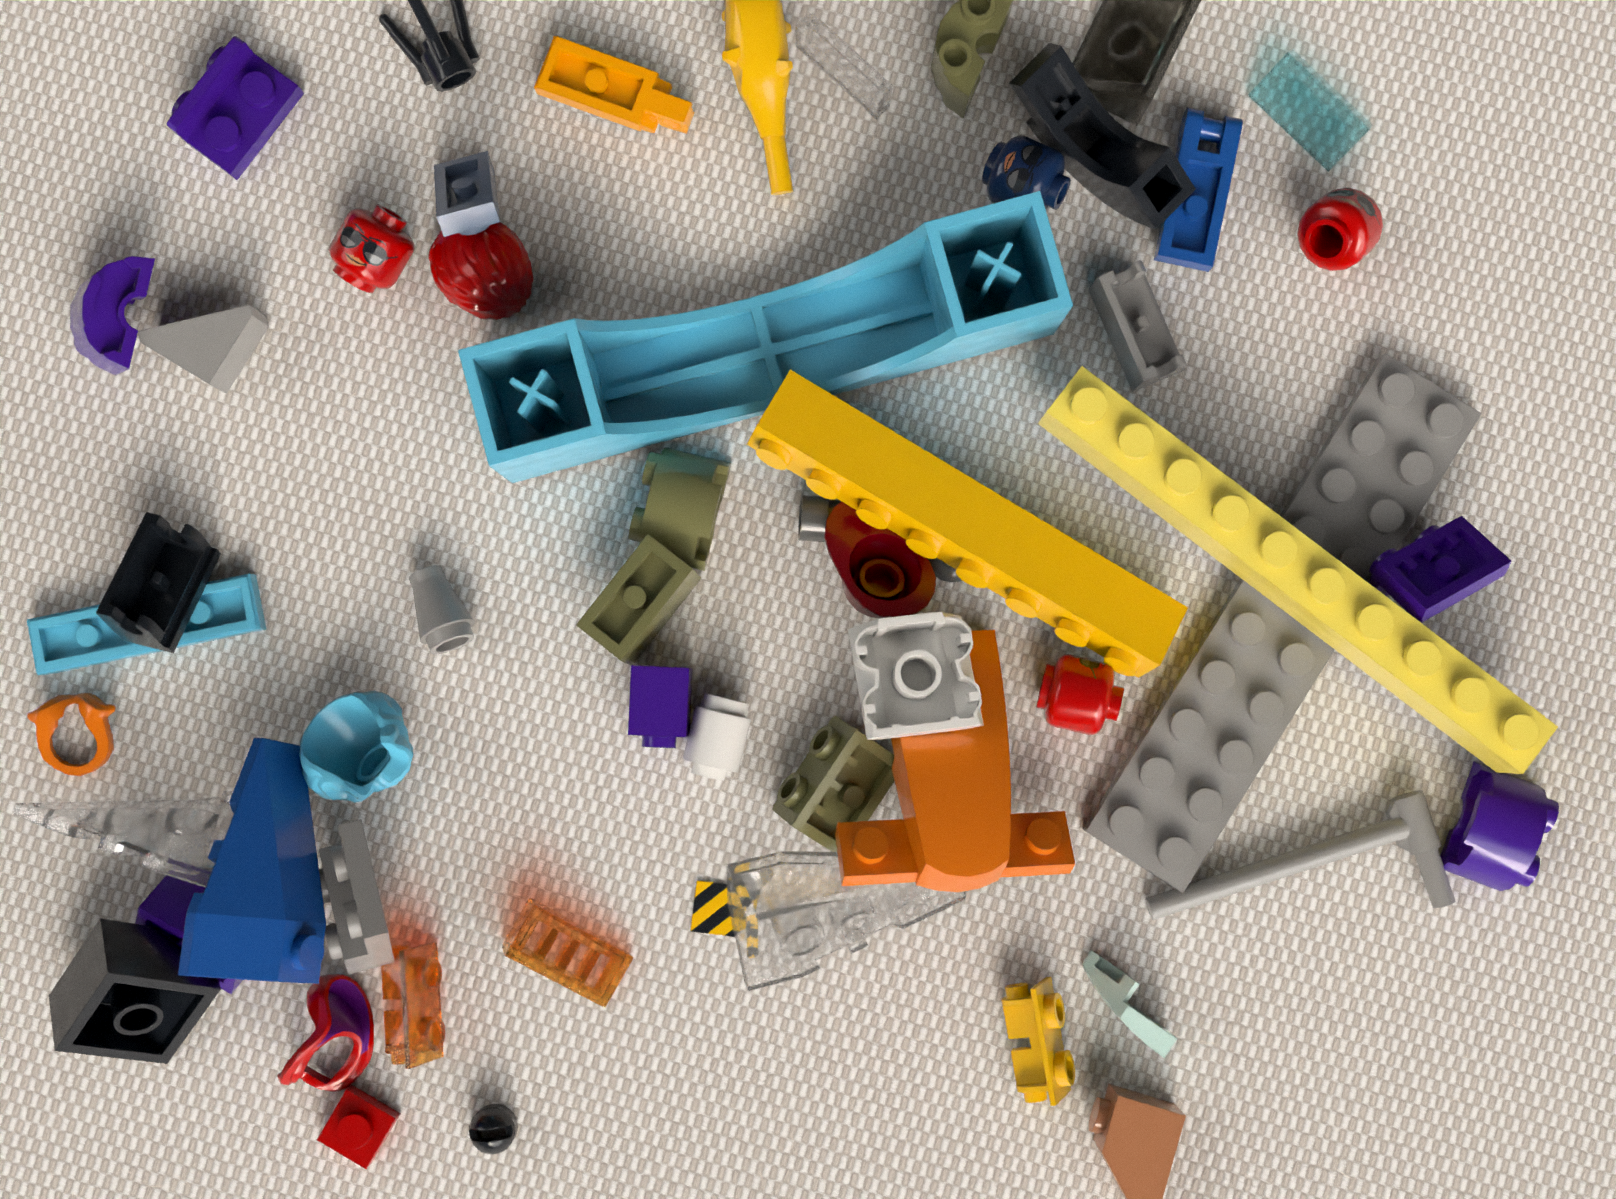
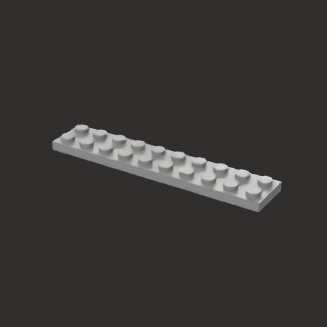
(1257, 657)

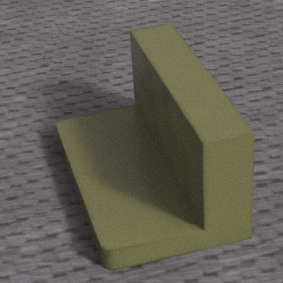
(639, 600)

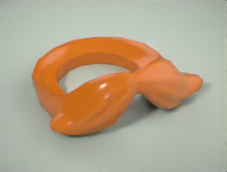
(96, 719)

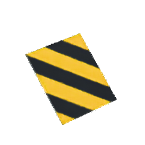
(711, 910)

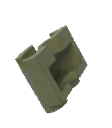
(963, 34)
(681, 503)

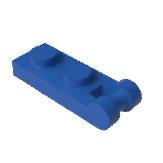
(1194, 228)

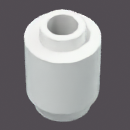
(717, 737)

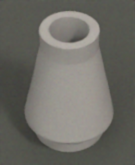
(439, 611)

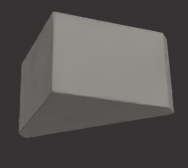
(211, 344)

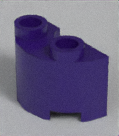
(99, 310)
(1499, 830)

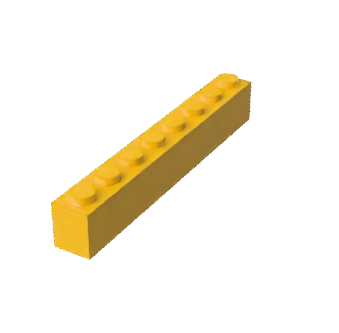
(966, 527)

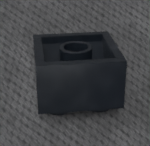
(127, 996)

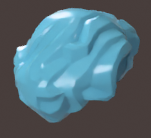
(356, 747)

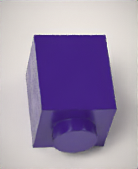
(660, 704)

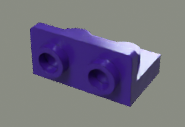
(234, 107)
(1438, 568)

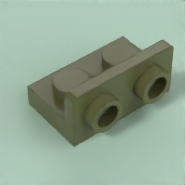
(835, 783)

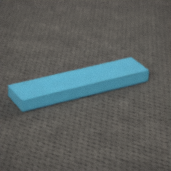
(83, 639)

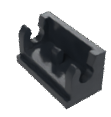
(158, 584)

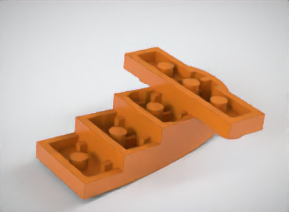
(956, 807)

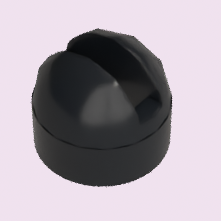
(493, 1117)

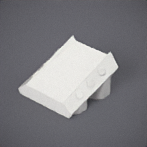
(915, 675)

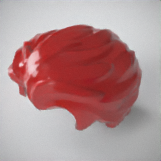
(483, 271)

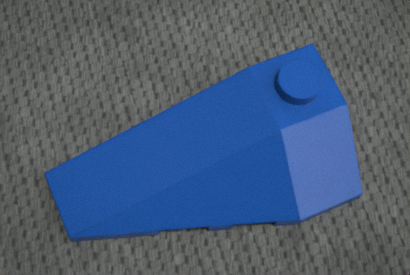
(265, 891)

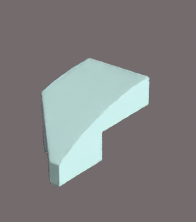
(1116, 990)

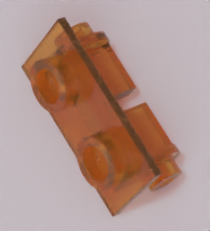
(417, 1029)

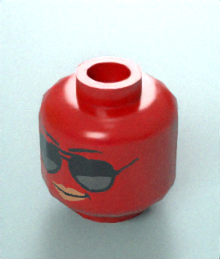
(1340, 229)
(371, 248)
(1079, 694)

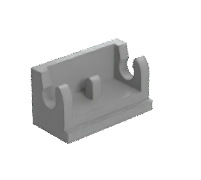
(1136, 326)

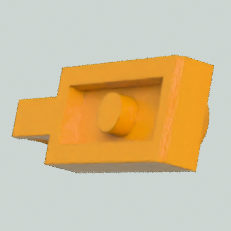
(610, 88)

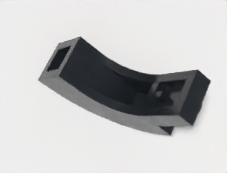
(1101, 154)

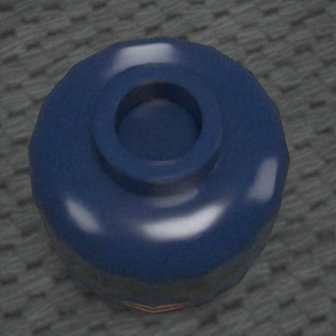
(1026, 168)

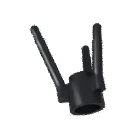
(445, 59)

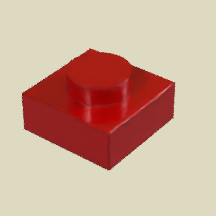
(358, 1126)

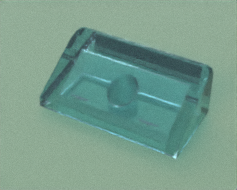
(1310, 110)

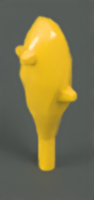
(761, 68)

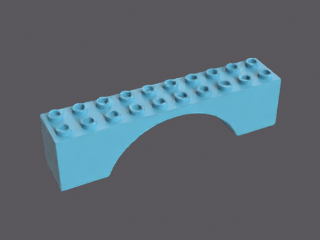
(628, 384)

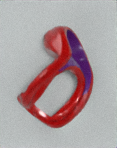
(337, 1009)

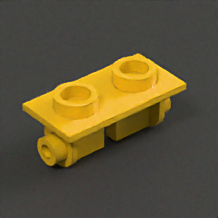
(1045, 1063)

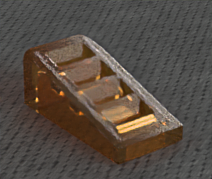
(536, 960)

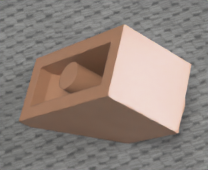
(1136, 1139)

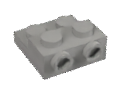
(351, 887)

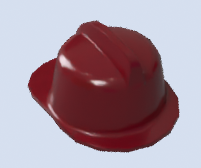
(877, 567)

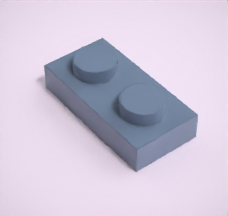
(466, 195)

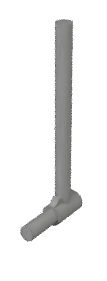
(1407, 824)

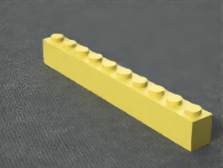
(1297, 575)

